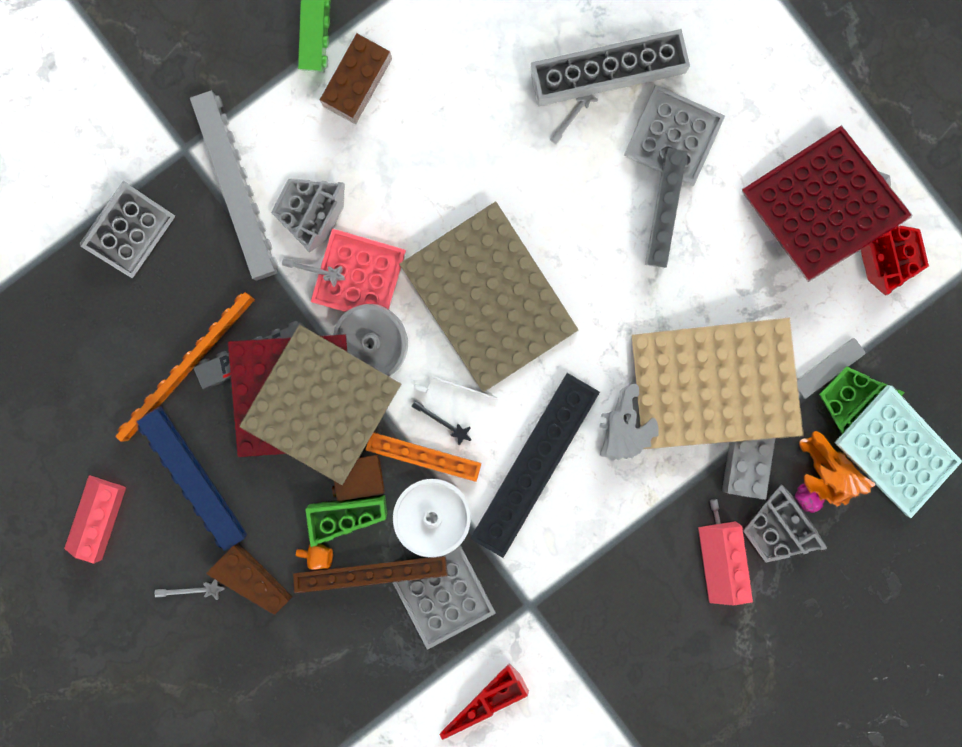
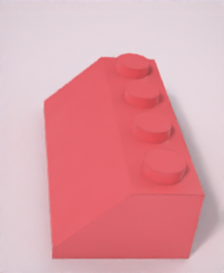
(94, 519)
(725, 564)

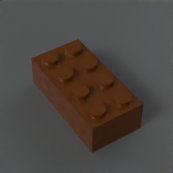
(356, 78)

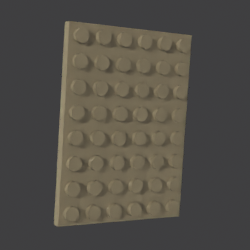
(489, 296)

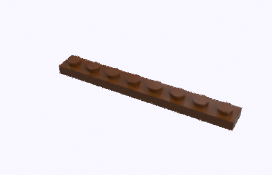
(370, 574)

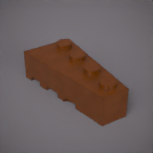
(250, 579)

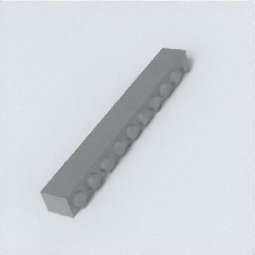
(234, 186)

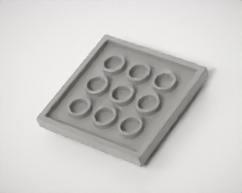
(674, 124)
(446, 604)

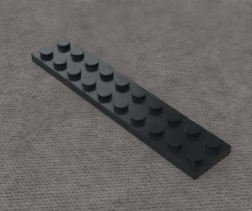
(534, 465)

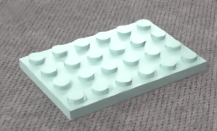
(898, 451)

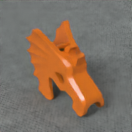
(839, 477)

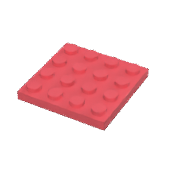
(368, 269)

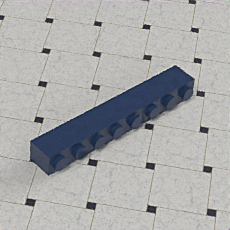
(192, 478)

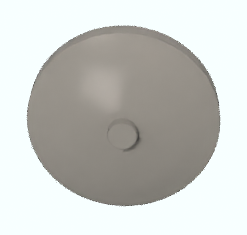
(374, 336)

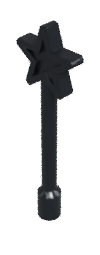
(459, 432)

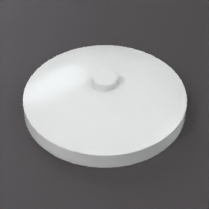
(431, 518)

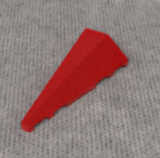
(499, 693)

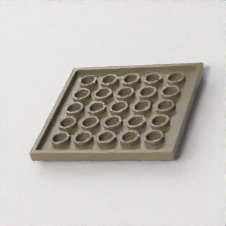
(320, 405)

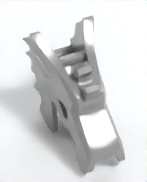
(622, 436)

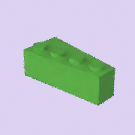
(314, 35)
(337, 518)

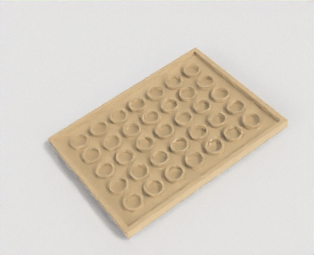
(718, 383)

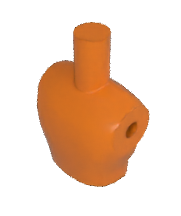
(317, 556)

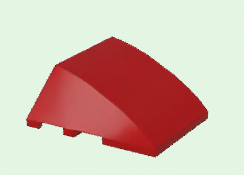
(894, 258)

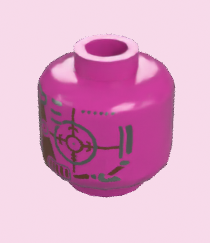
(808, 501)

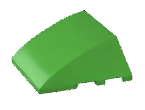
(850, 395)

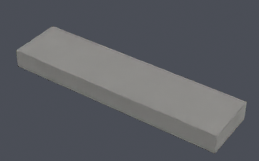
(829, 368)

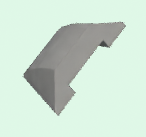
(310, 210)
(782, 528)

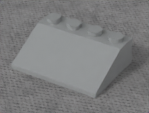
(127, 229)

